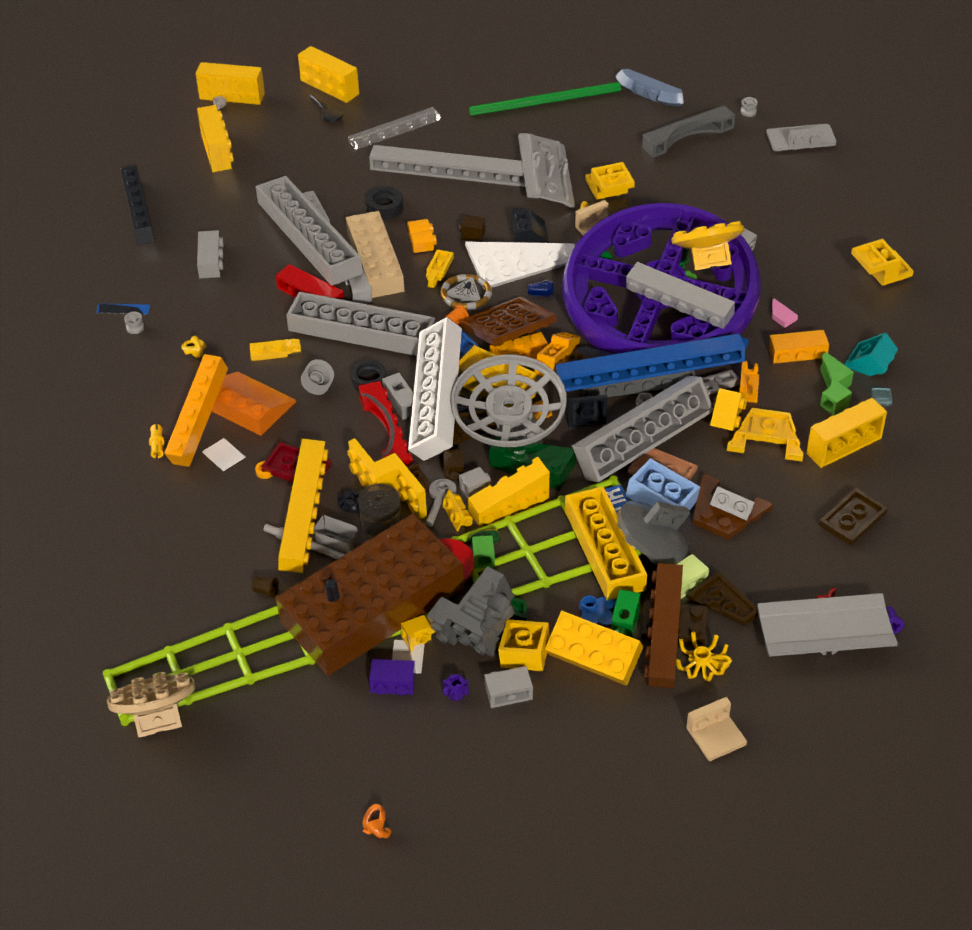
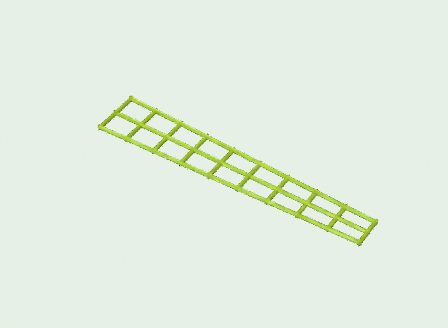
(240, 653)

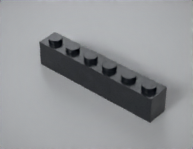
(137, 205)

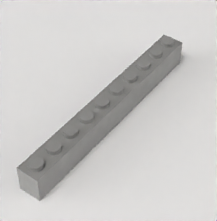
(447, 165)

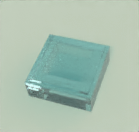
(882, 396)

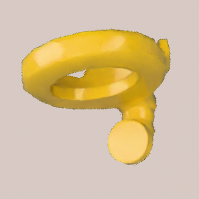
(196, 350)

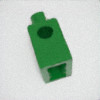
(626, 612)

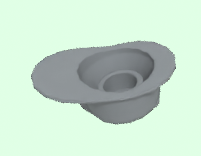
(317, 377)

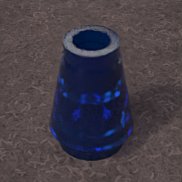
(542, 288)

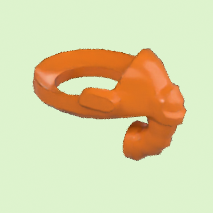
(376, 826)

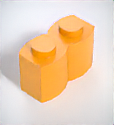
(421, 235)

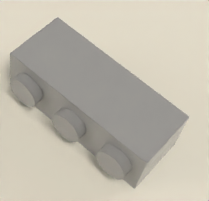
(210, 254)

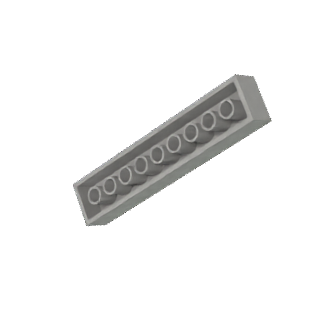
(309, 230)

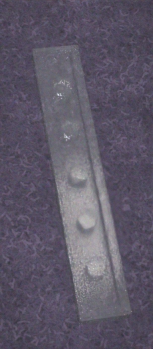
(394, 128)

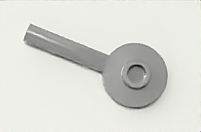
(438, 491)

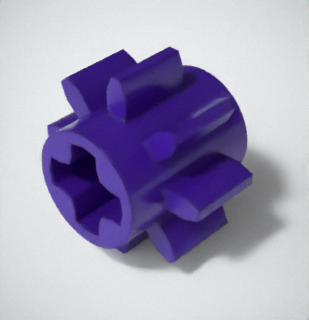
(455, 687)

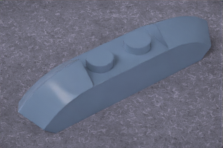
(650, 88)

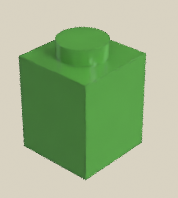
(483, 551)

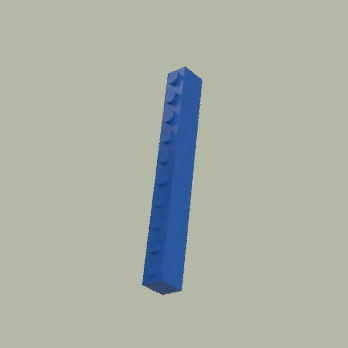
(651, 362)

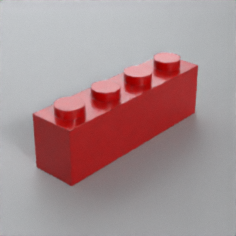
(293, 280)

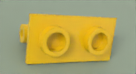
(456, 510)

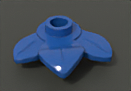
(599, 611)

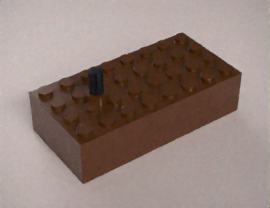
(370, 593)

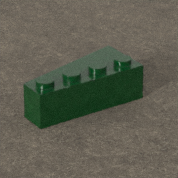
(558, 460)

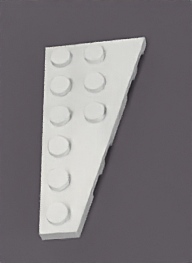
(513, 261)

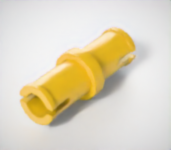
(156, 441)

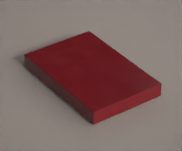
(283, 462)

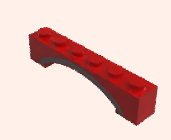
(374, 399)

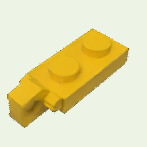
(438, 267)
(274, 349)

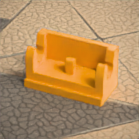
(749, 382)

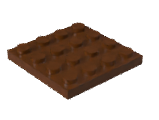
(508, 321)

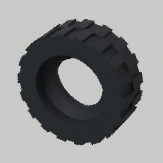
(385, 194)

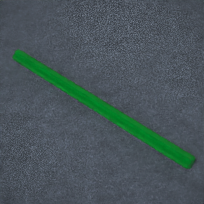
(544, 98)

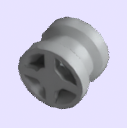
(749, 106)
(134, 322)

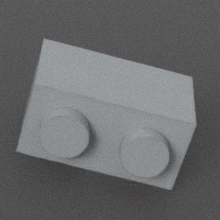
(508, 687)

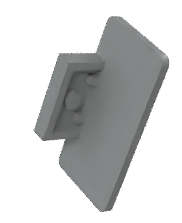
(801, 137)

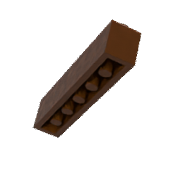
(665, 625)

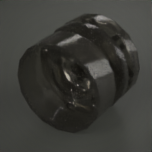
(379, 508)

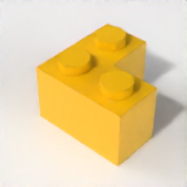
(727, 409)

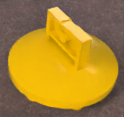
(709, 245)

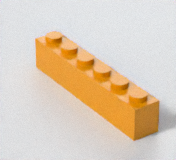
(196, 410)

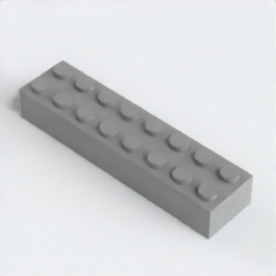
(357, 323)
(643, 428)

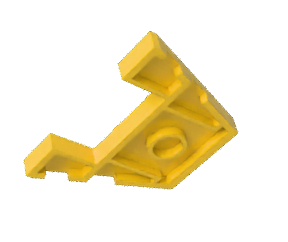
(768, 427)

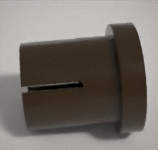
(266, 586)

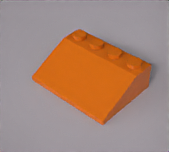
(250, 403)

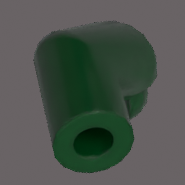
(493, 532)

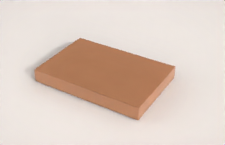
(672, 462)

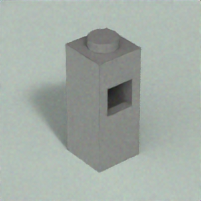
(399, 394)

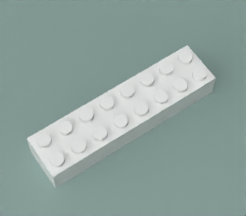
(434, 381)

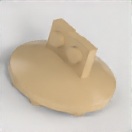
(152, 701)

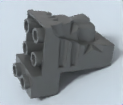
(478, 616)

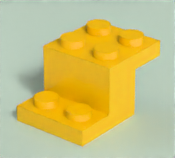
(609, 180)
(882, 262)

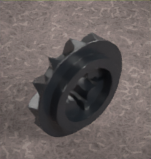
(346, 503)

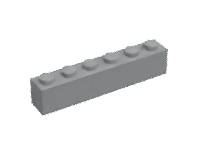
(680, 295)

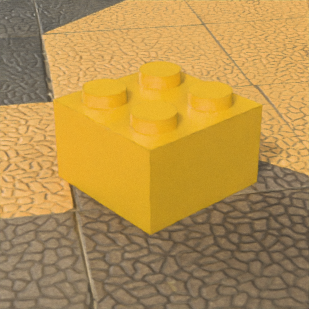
(524, 644)

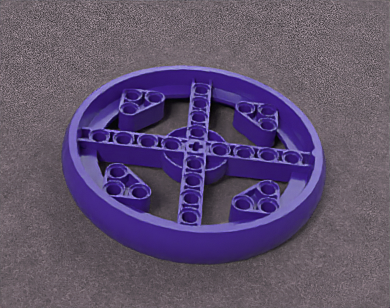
(629, 233)

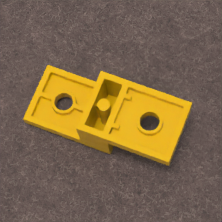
(390, 472)

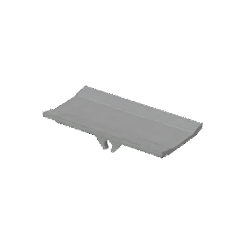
(545, 169)
(826, 625)

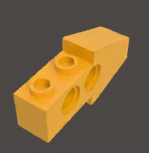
(559, 350)

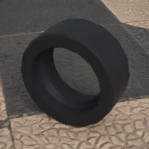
(367, 367)

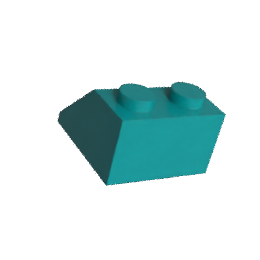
(872, 355)

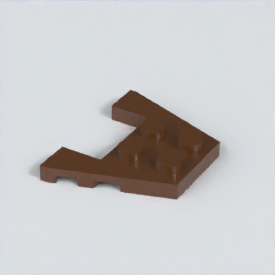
(718, 520)

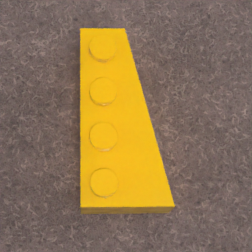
(511, 494)

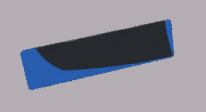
(122, 308)

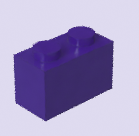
(392, 677)

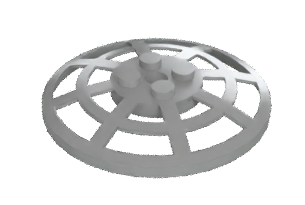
(508, 395)

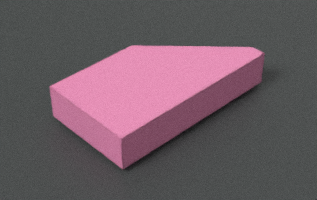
(782, 314)

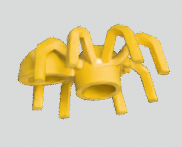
(703, 657)

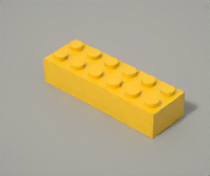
(604, 543)

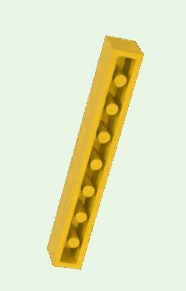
(302, 507)

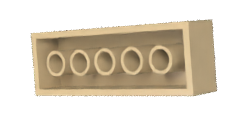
(377, 255)

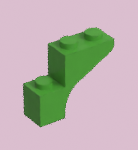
(837, 379)

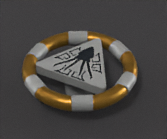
(466, 291)

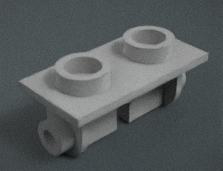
(732, 503)

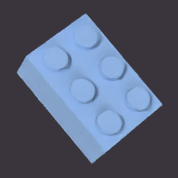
(658, 483)

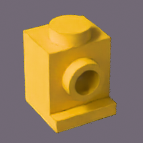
(416, 631)

